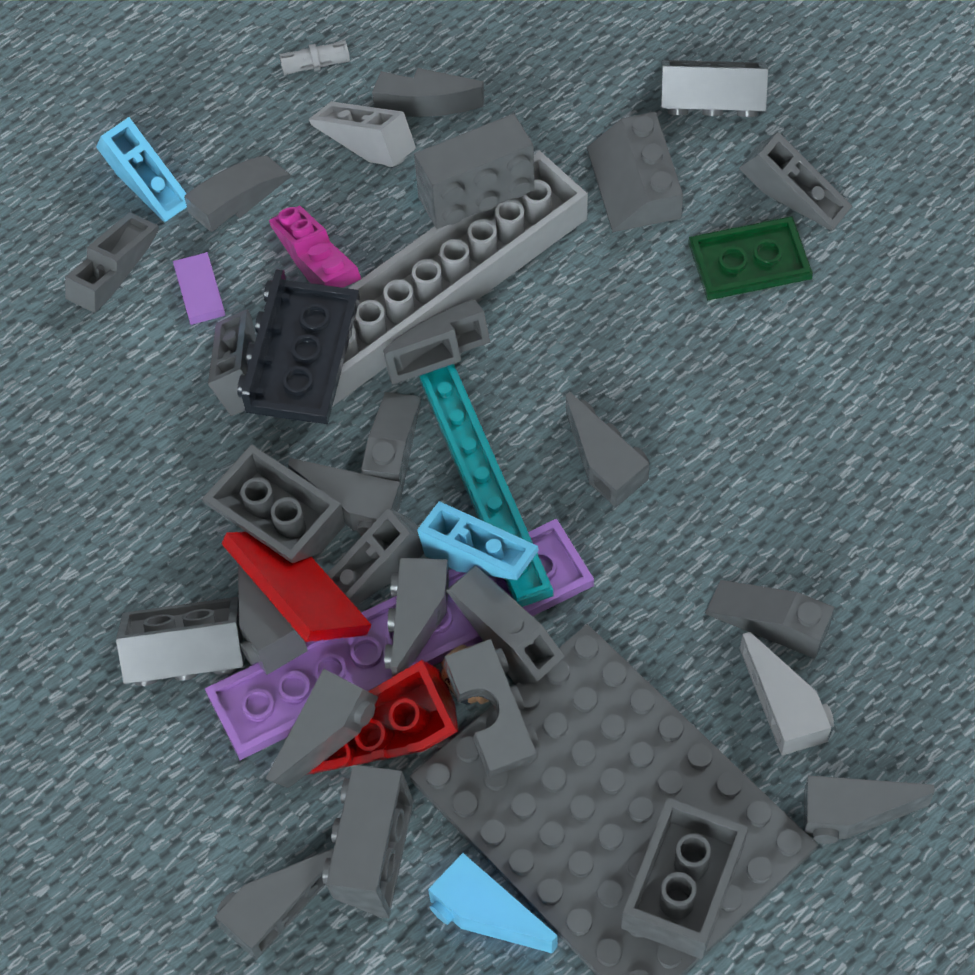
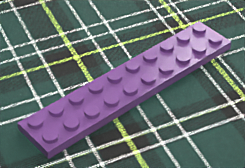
(263, 707)

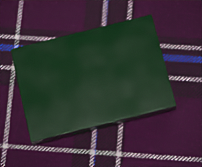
(750, 258)

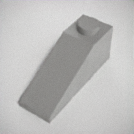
(370, 132)
(787, 700)

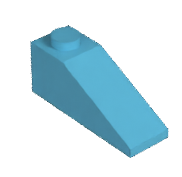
(142, 169)
(472, 542)
(484, 907)

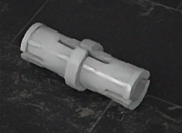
(314, 57)

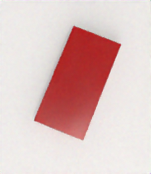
(298, 591)

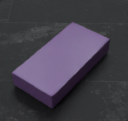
(199, 288)

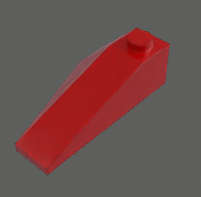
(409, 717)

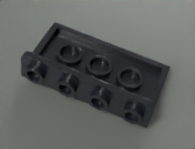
(298, 350)

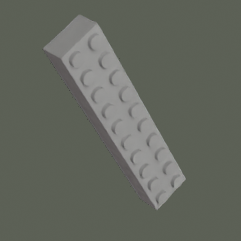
(457, 266)

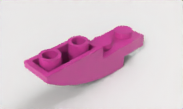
(312, 249)

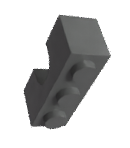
(481, 673)

